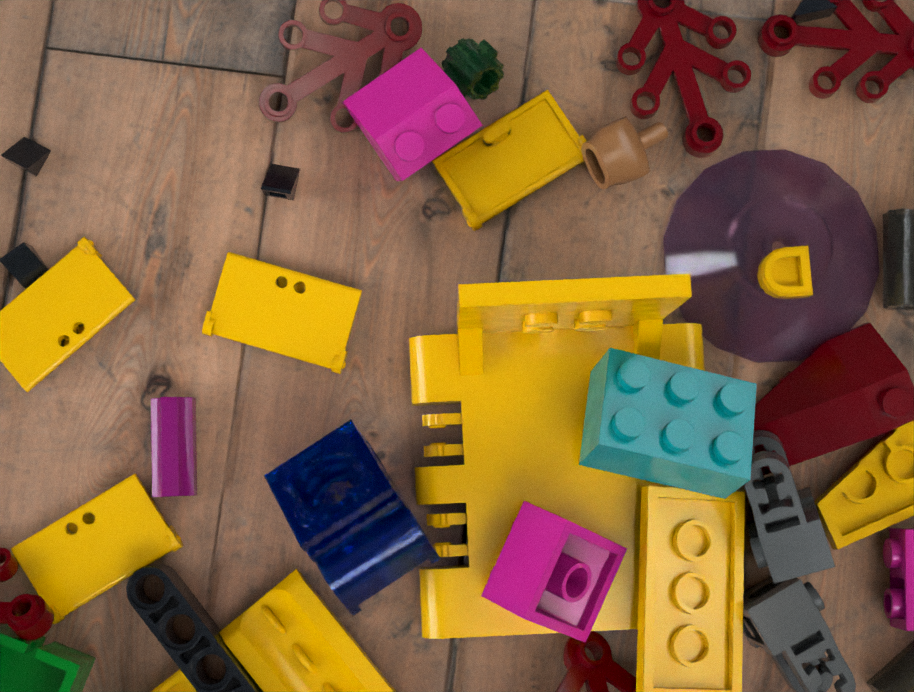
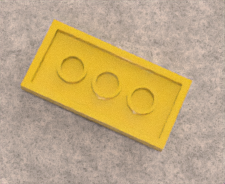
(690, 591)

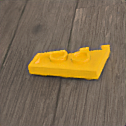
(872, 492)

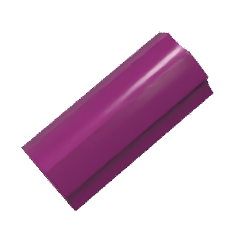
(173, 446)

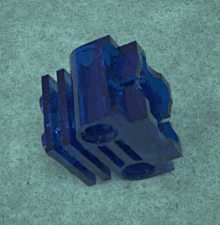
(350, 516)

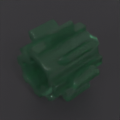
(473, 68)

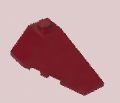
(837, 397)

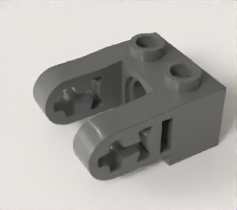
(786, 522)
(789, 624)

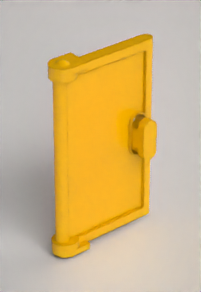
(516, 164)
(53, 307)
(300, 320)
(108, 544)

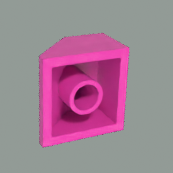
(412, 114)
(553, 572)

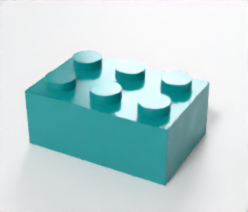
(669, 424)

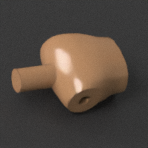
(618, 152)

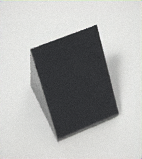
(813, 10)
(27, 155)
(280, 182)
(24, 264)

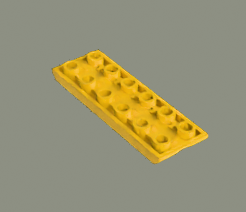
(299, 644)

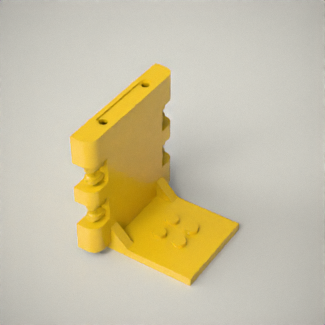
(523, 399)

